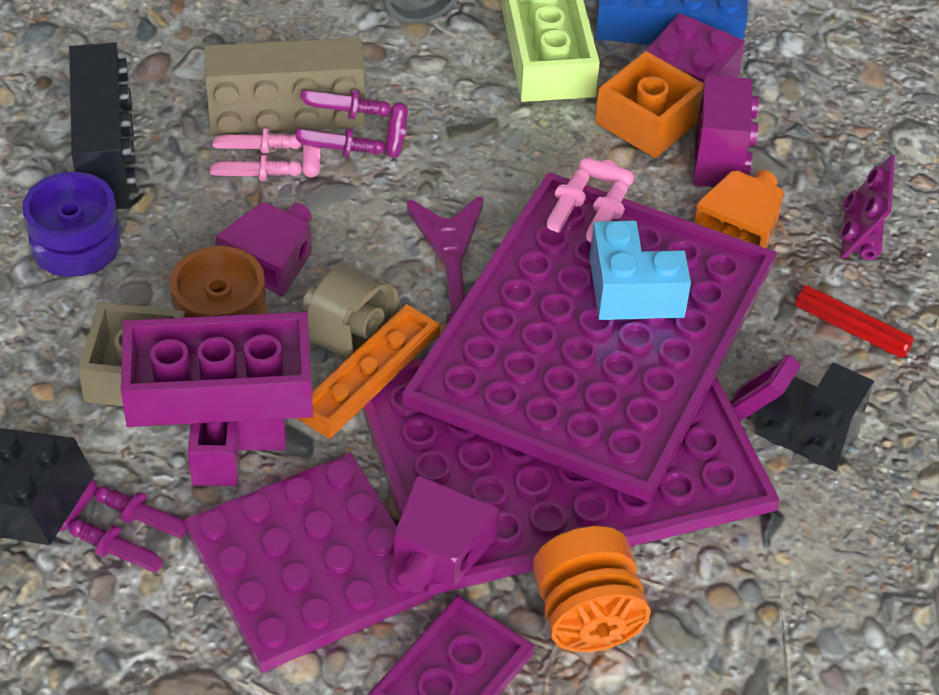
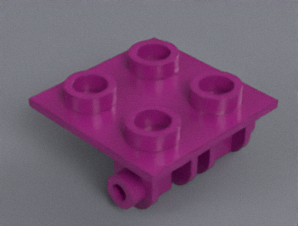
(866, 212)

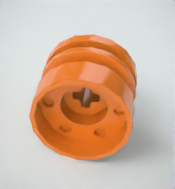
(590, 589)

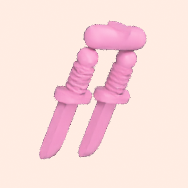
(310, 162)
(573, 195)

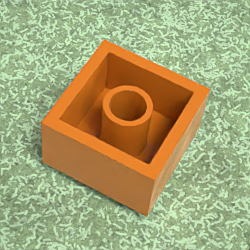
(649, 104)

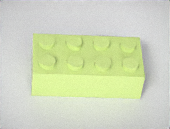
(551, 49)

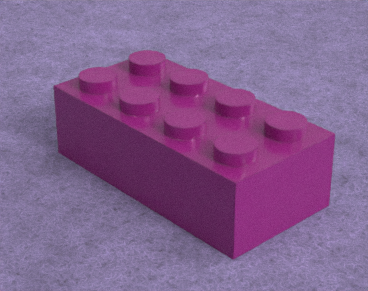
(216, 369)

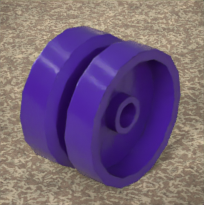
(72, 224)

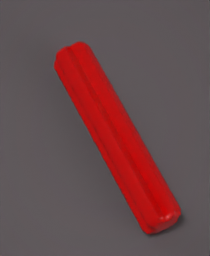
(854, 321)

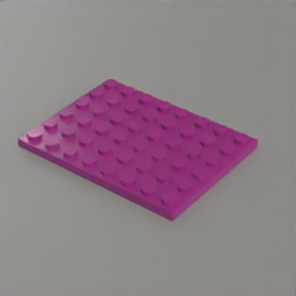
(579, 391)
(706, 485)

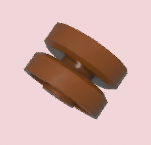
(218, 283)

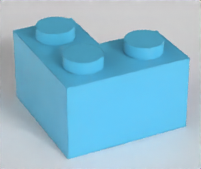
(634, 281)

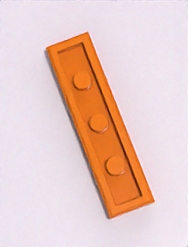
(370, 369)

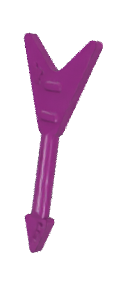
(449, 241)

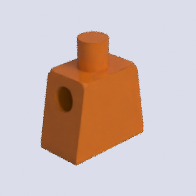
(743, 207)

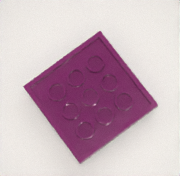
(303, 561)

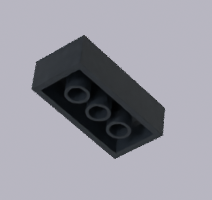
(102, 118)

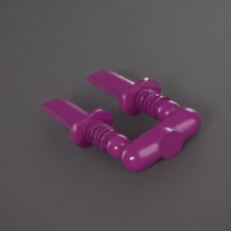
(352, 104)
(132, 508)

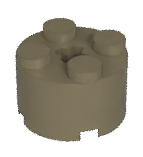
(348, 309)

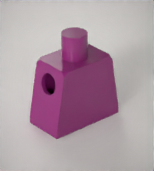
(275, 239)
(441, 535)

